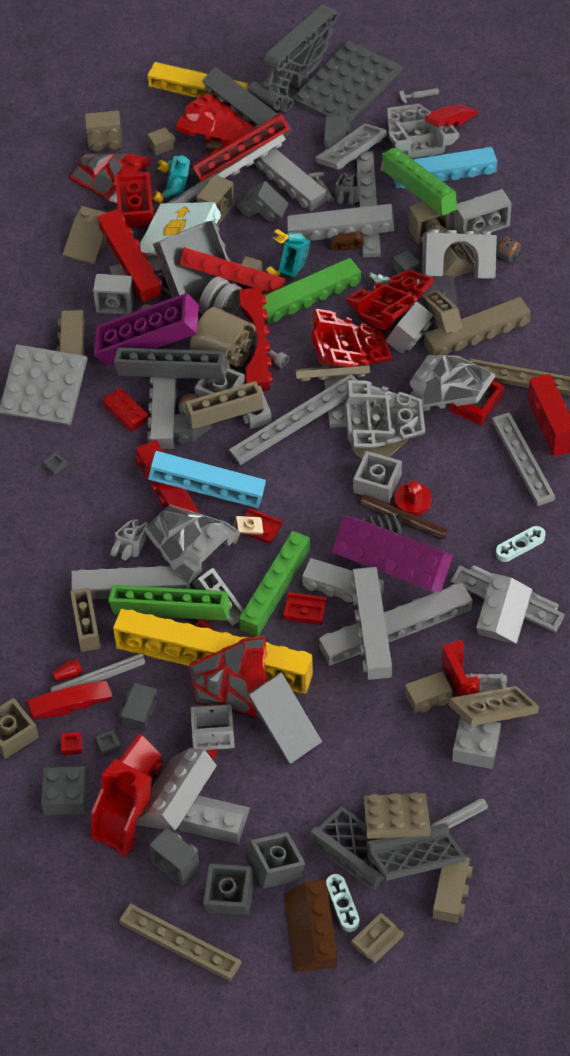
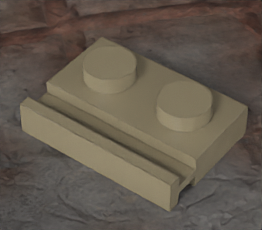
(377, 938)

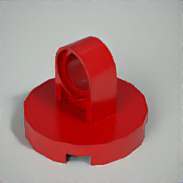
(413, 498)

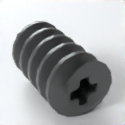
(393, 524)

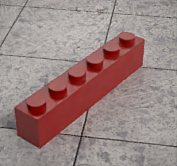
(240, 146)
(129, 255)
(167, 494)

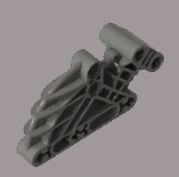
(295, 59)

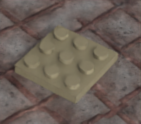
(396, 815)

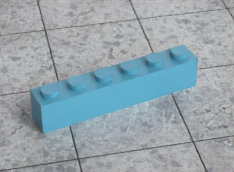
(459, 164)
(207, 479)

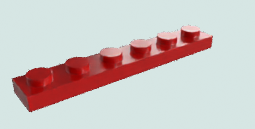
(230, 270)

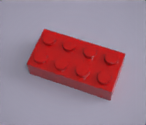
(125, 409)

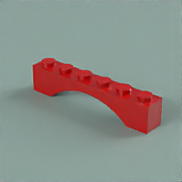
(252, 307)

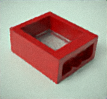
(480, 411)

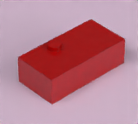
(550, 413)

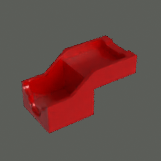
(118, 805)

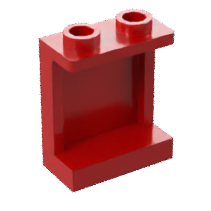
(452, 666)

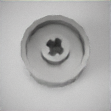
(220, 294)

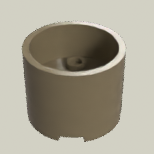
(227, 333)

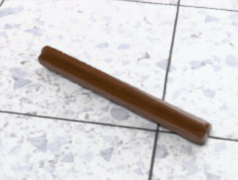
(407, 518)

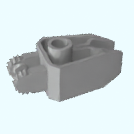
(129, 539)

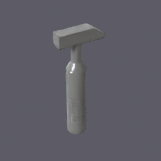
(419, 94)
(316, 175)

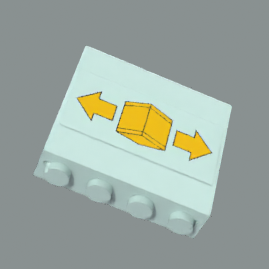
(175, 218)

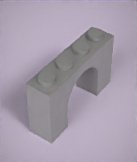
(482, 246)

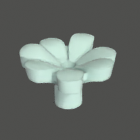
(379, 278)

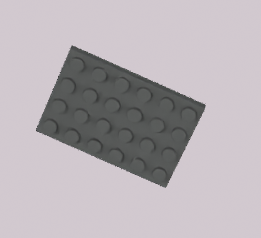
(347, 83)

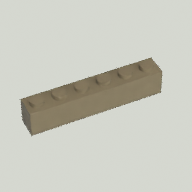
(479, 327)

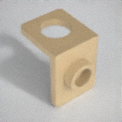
(248, 525)

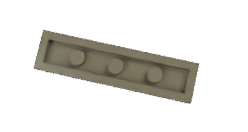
(324, 372)

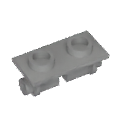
(490, 681)

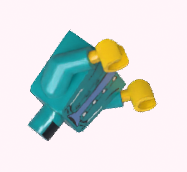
(176, 180)
(293, 255)

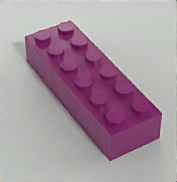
(148, 327)
(392, 553)

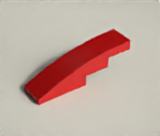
(450, 115)
(67, 699)

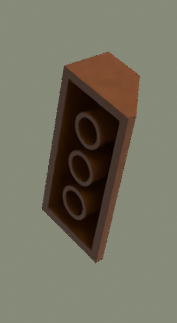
(311, 927)

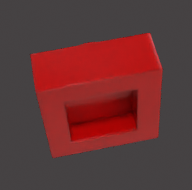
(71, 743)

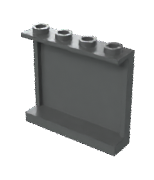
(183, 279)

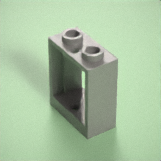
(212, 737)

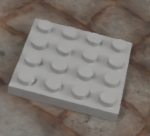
(43, 385)

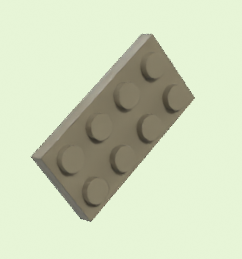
(493, 706)

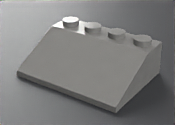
(177, 789)

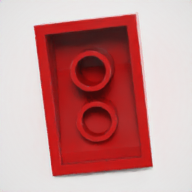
(135, 199)

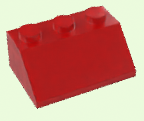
(143, 757)

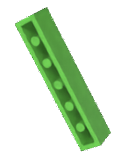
(419, 181)
(312, 289)
(274, 584)
(171, 602)

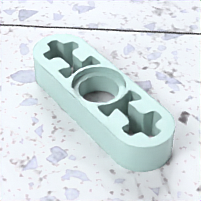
(523, 537)
(344, 894)

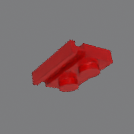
(270, 526)
(305, 608)

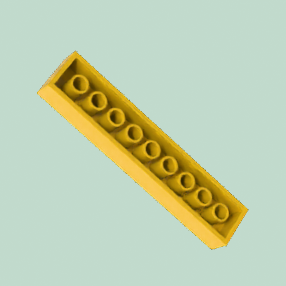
(188, 643)

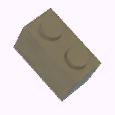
(428, 692)

